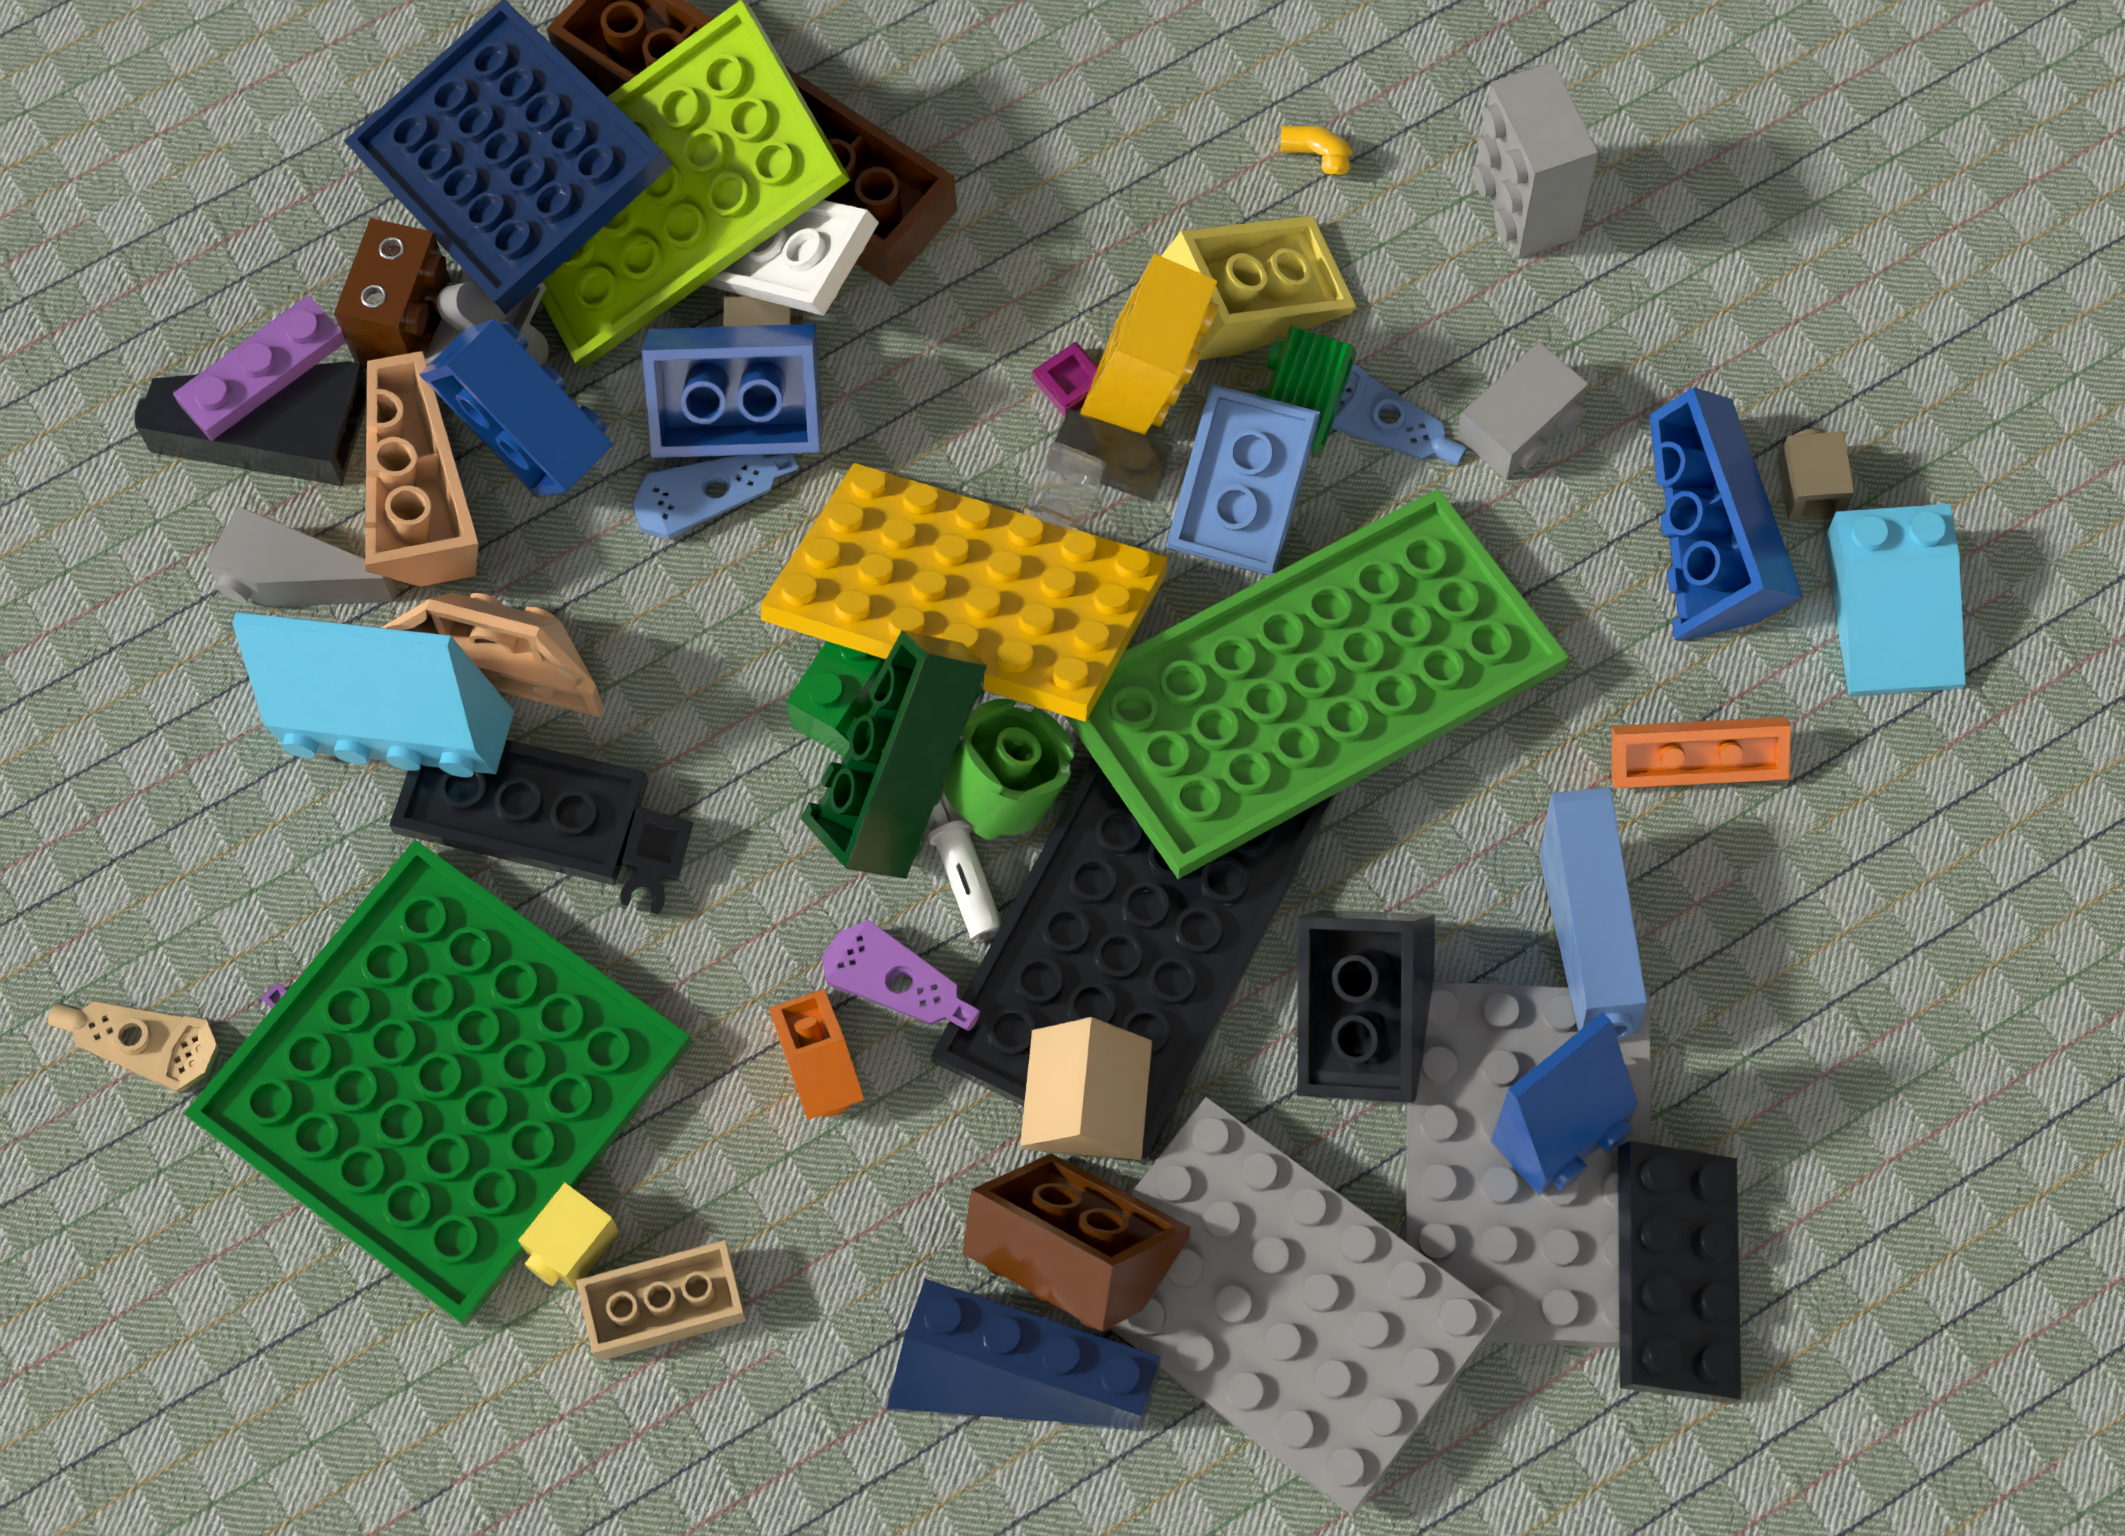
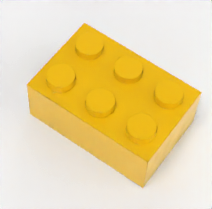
(1152, 347)

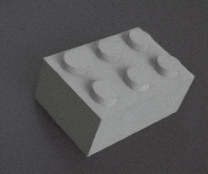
(1534, 160)

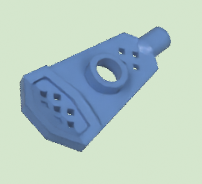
(1360, 419)
(688, 486)

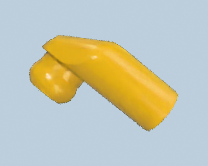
(1318, 140)

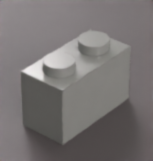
(1523, 411)

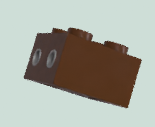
(392, 292)

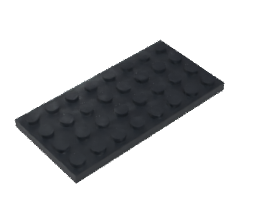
(1123, 942)

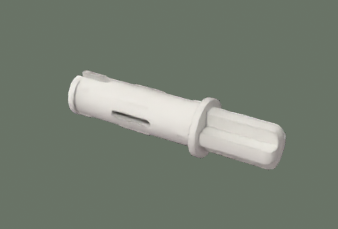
(964, 871)

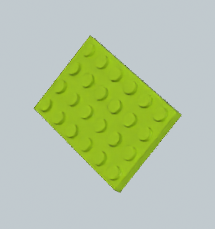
(739, 173)

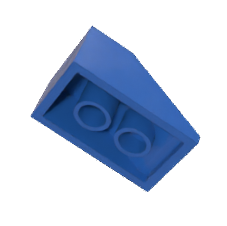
(1567, 1109)

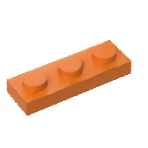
(1700, 752)

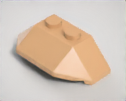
(514, 648)

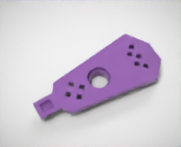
(881, 965)

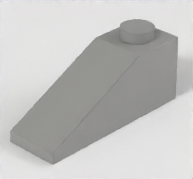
(289, 568)

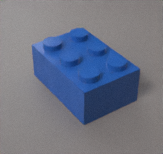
(733, 390)
(518, 407)

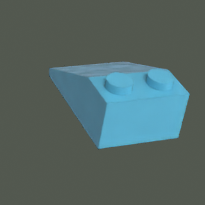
(1897, 599)

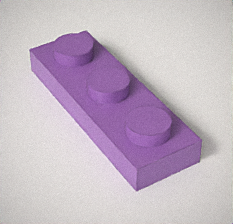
(259, 367)

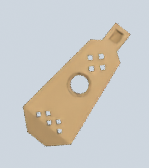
(154, 1053)

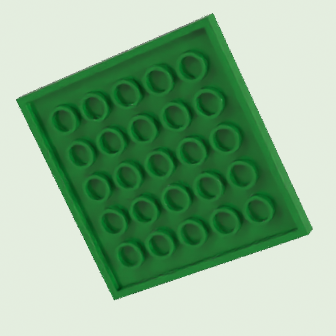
(438, 1080)

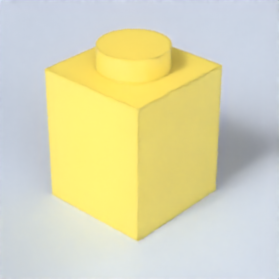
(567, 1238)

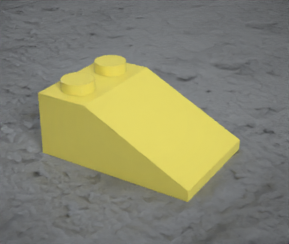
(1266, 281)

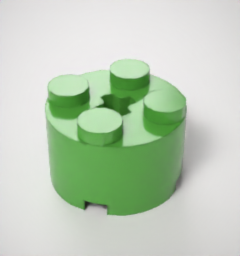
(1008, 768)

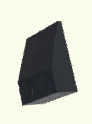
(1363, 1003)

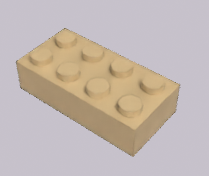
(660, 1301)

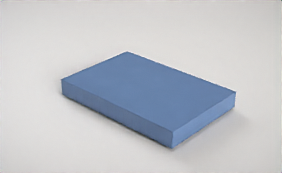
(1243, 480)

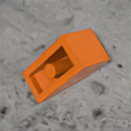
(816, 1055)

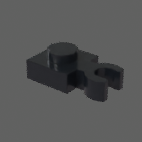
(655, 850)

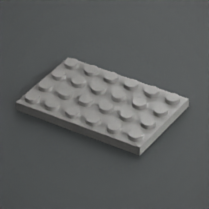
(1469, 1211)
(1298, 1310)

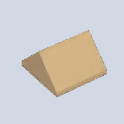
(1086, 1090)

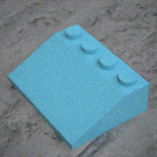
(373, 694)

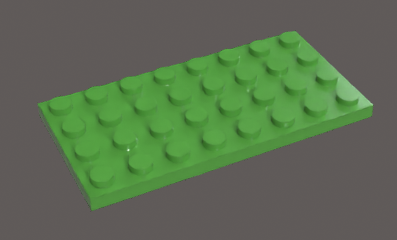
(1313, 681)

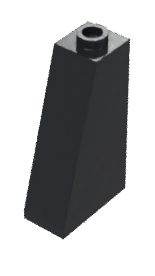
(296, 433)

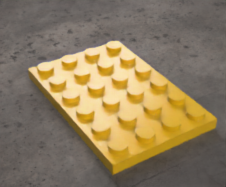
(1021, 594)

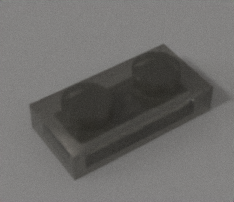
(1131, 459)

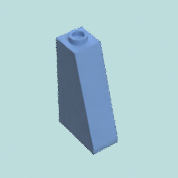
(1592, 909)

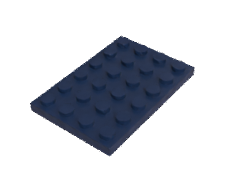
(507, 155)

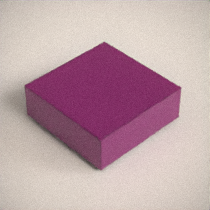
(1066, 378)

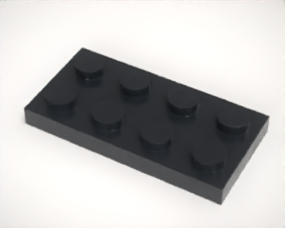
(534, 811)
(1678, 1273)

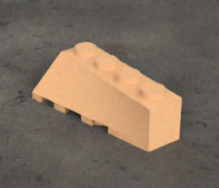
(414, 496)

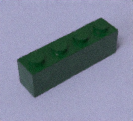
(898, 756)

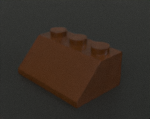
(1072, 1240)

